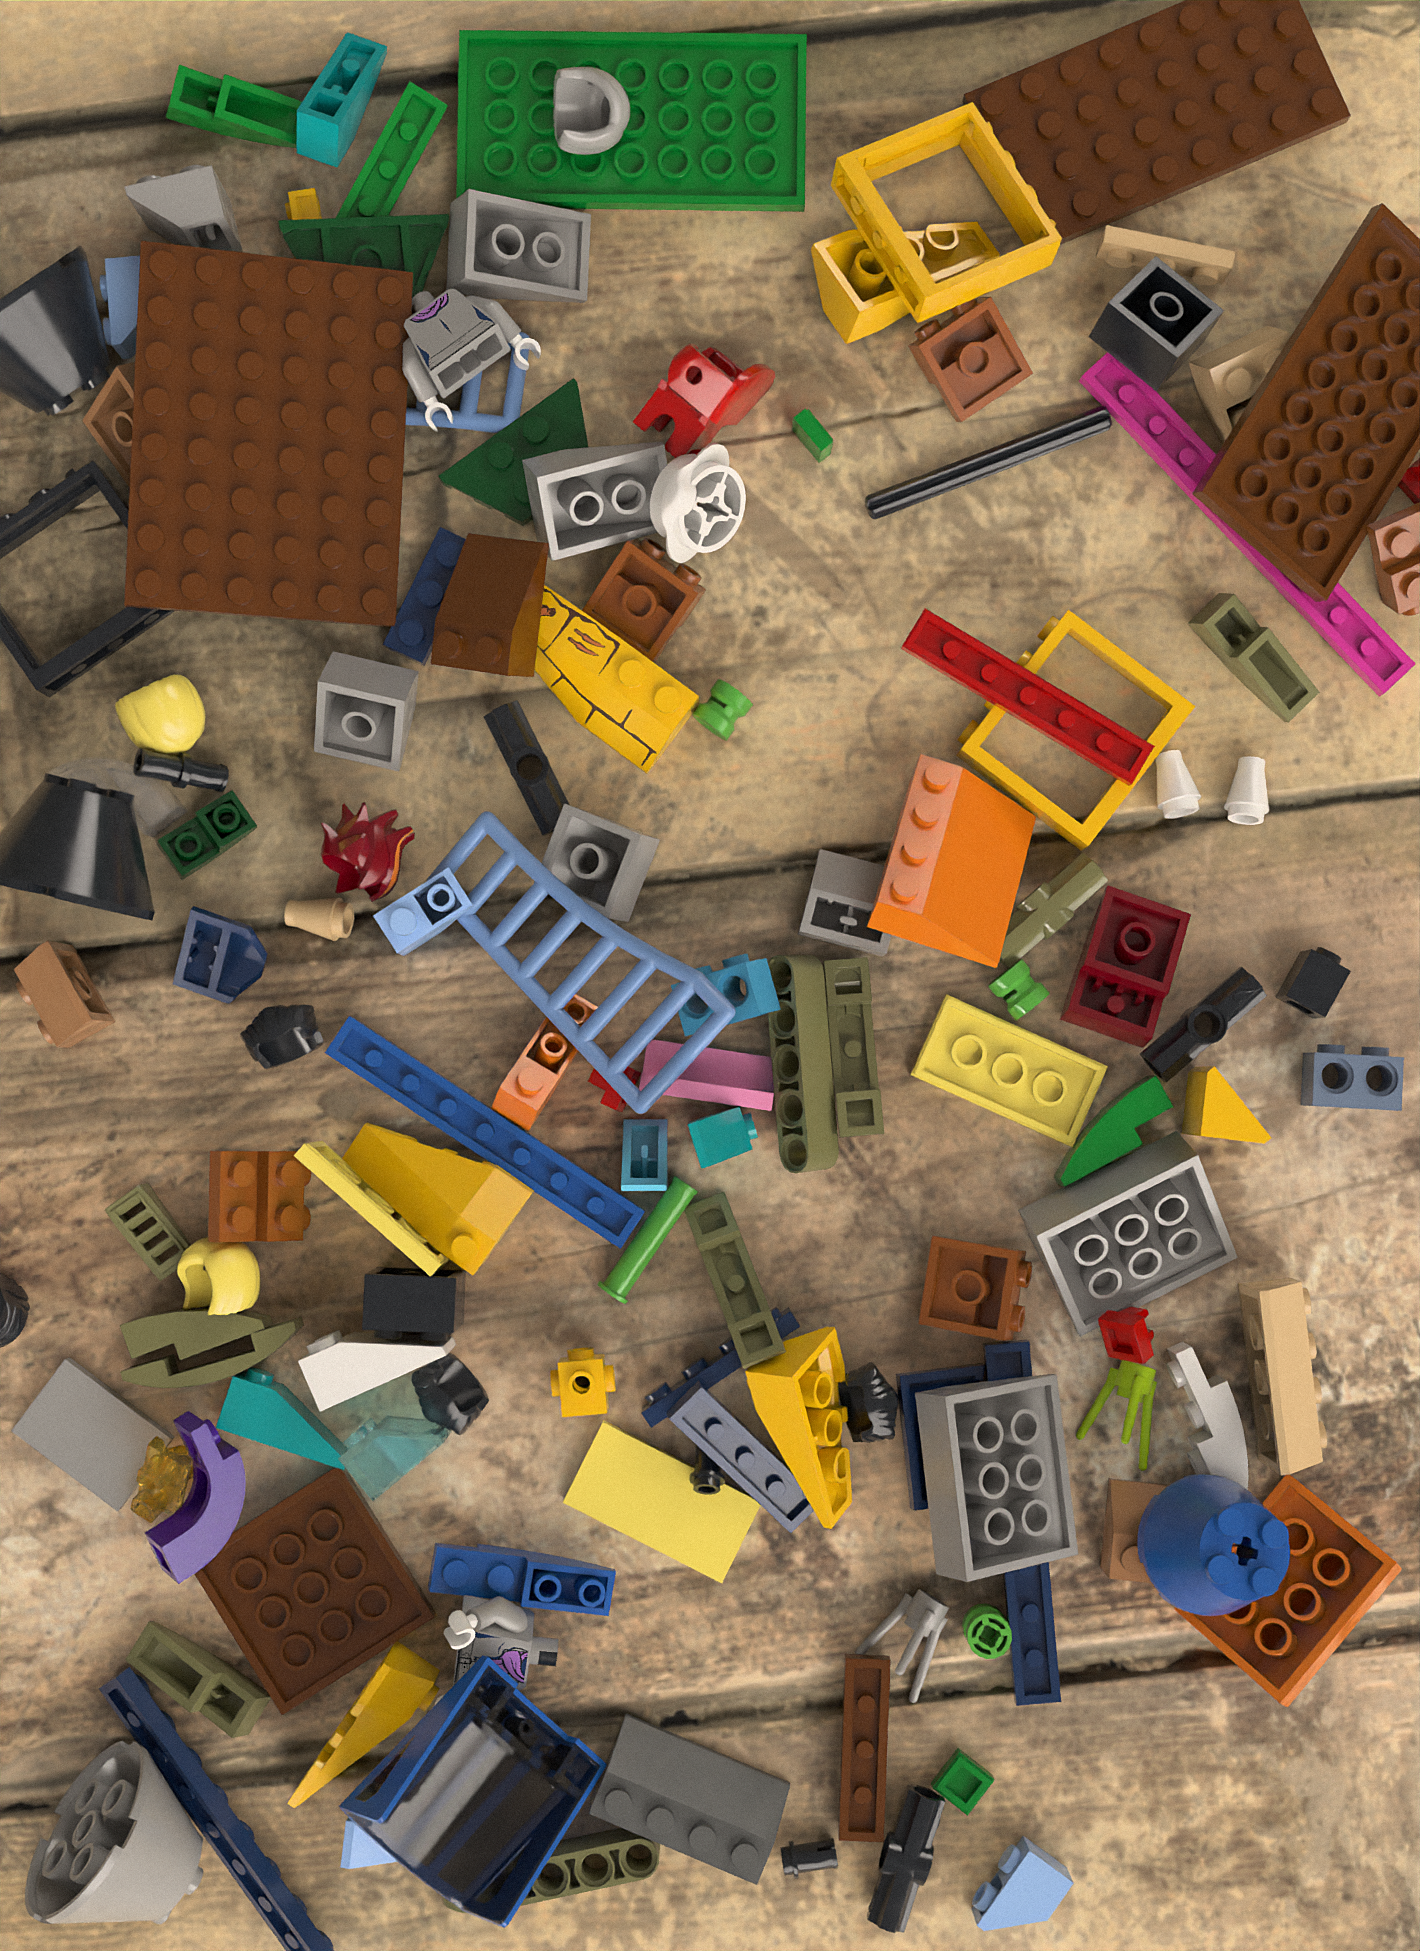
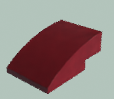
(1126, 967)

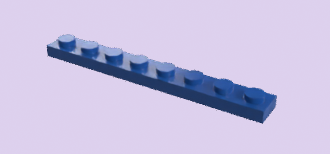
(485, 1131)

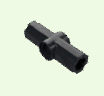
(519, 742)
(1223, 1005)
(905, 1858)

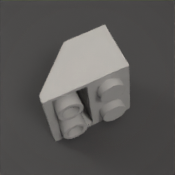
(187, 208)
(842, 903)

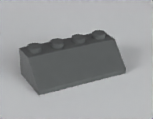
(690, 1799)

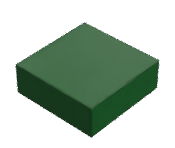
(812, 435)
(962, 1781)

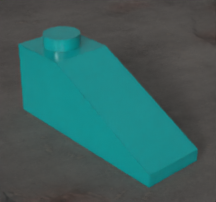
(338, 100)
(722, 1135)
(276, 1417)

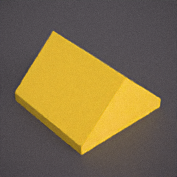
(1217, 1110)

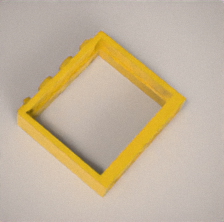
(890, 245)
(974, 734)

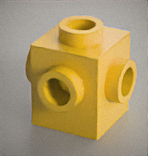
(578, 1398)

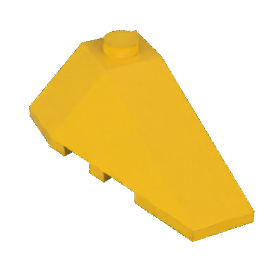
(858, 291)
(445, 1197)
(802, 1412)
(385, 1704)

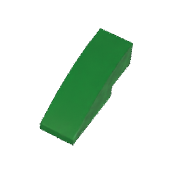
(233, 108)
(1113, 1130)

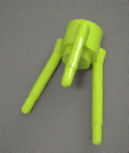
(1137, 1385)

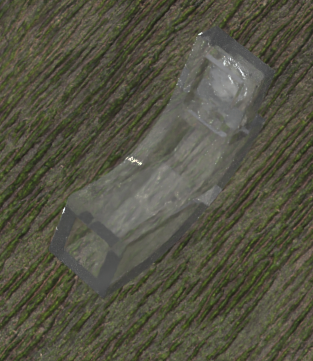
(153, 802)

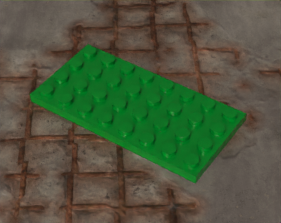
(707, 128)

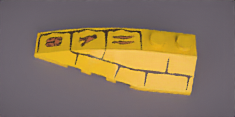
(609, 684)

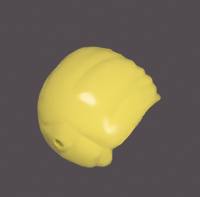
(163, 715)
(229, 1276)

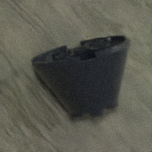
(52, 336)
(78, 848)

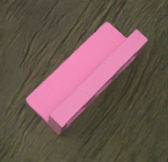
(715, 1076)

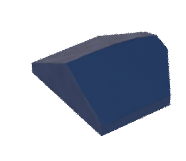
(218, 956)

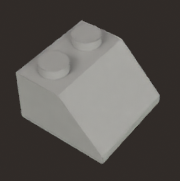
(364, 710)
(600, 860)

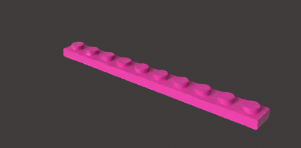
(1185, 461)

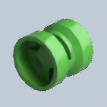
(722, 709)
(1018, 989)
(984, 1621)

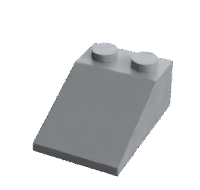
(517, 249)
(593, 495)

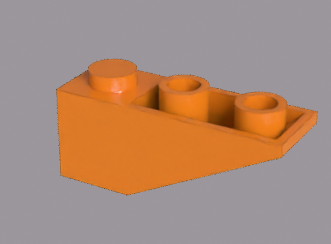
(539, 1069)

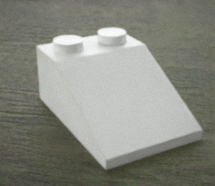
(358, 1362)

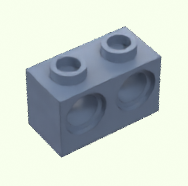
(1351, 1087)

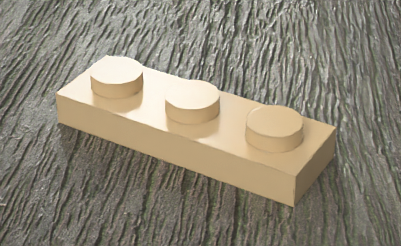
(1201, 262)

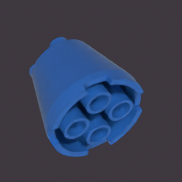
(1189, 1543)

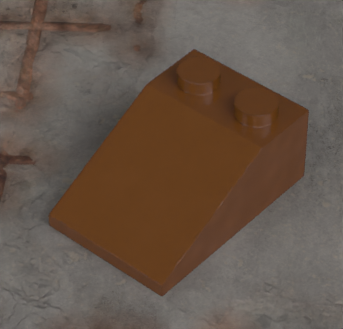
(492, 607)

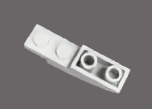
(1221, 1443)

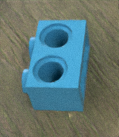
(759, 996)

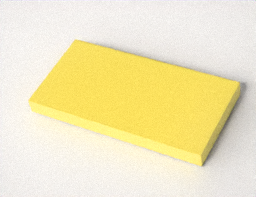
(1008, 1070)
(369, 1204)
(652, 1501)

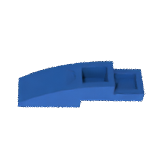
(522, 1577)

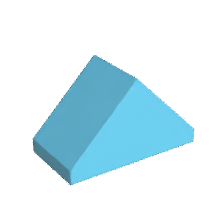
(645, 1155)

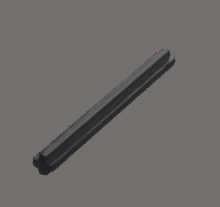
(988, 462)

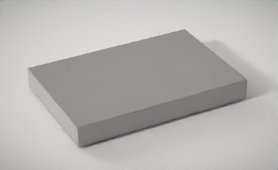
(90, 1432)

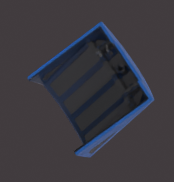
(477, 1794)

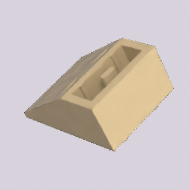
(1233, 373)

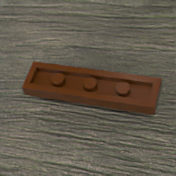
(864, 1748)

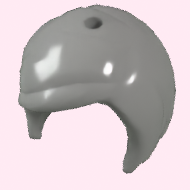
(588, 110)

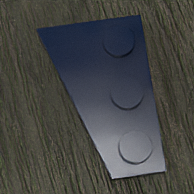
(907, 1386)

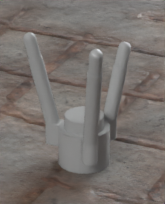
(924, 1616)

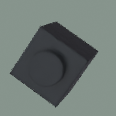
(1314, 982)

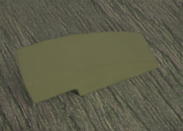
(1254, 655)
(189, 1330)
(198, 1679)

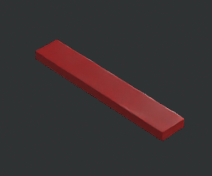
(1027, 697)

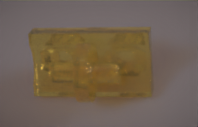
(162, 1480)

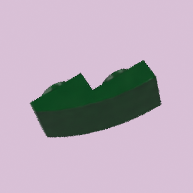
(206, 835)

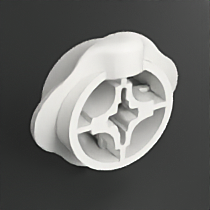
(692, 480)

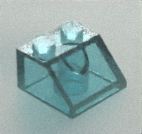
(389, 1450)

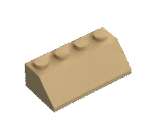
(1281, 1374)

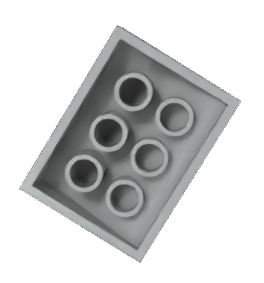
(1129, 1231)
(996, 1476)

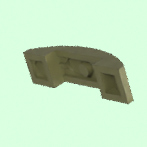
(853, 1047)
(734, 1280)
(165, 1372)

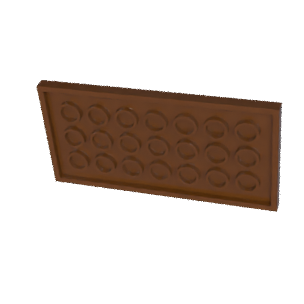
(1162, 107)
(1330, 416)

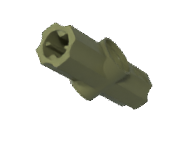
(1050, 907)

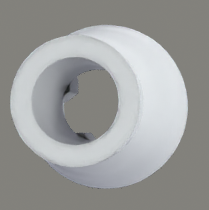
(1175, 787)
(1248, 793)

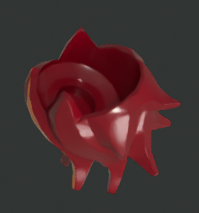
(365, 851)

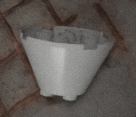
(117, 1848)

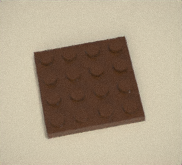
(313, 1589)

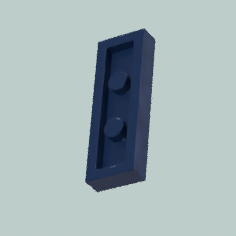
(416, 618)

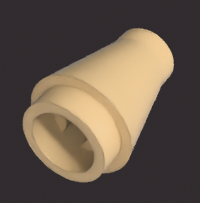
(323, 917)

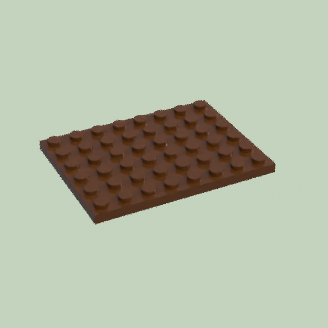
(267, 436)

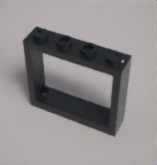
(15, 529)

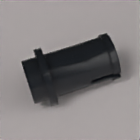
(706, 1475)
(808, 1857)

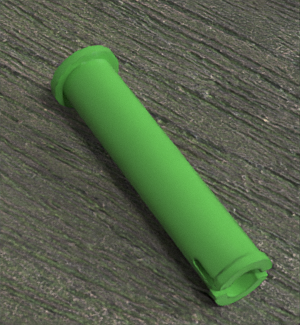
(648, 1240)

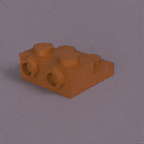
(970, 357)
(1397, 559)
(645, 597)
(257, 1196)
(974, 1288)

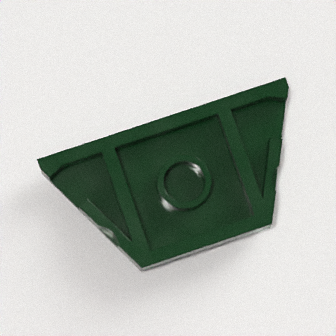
(376, 242)
(495, 469)

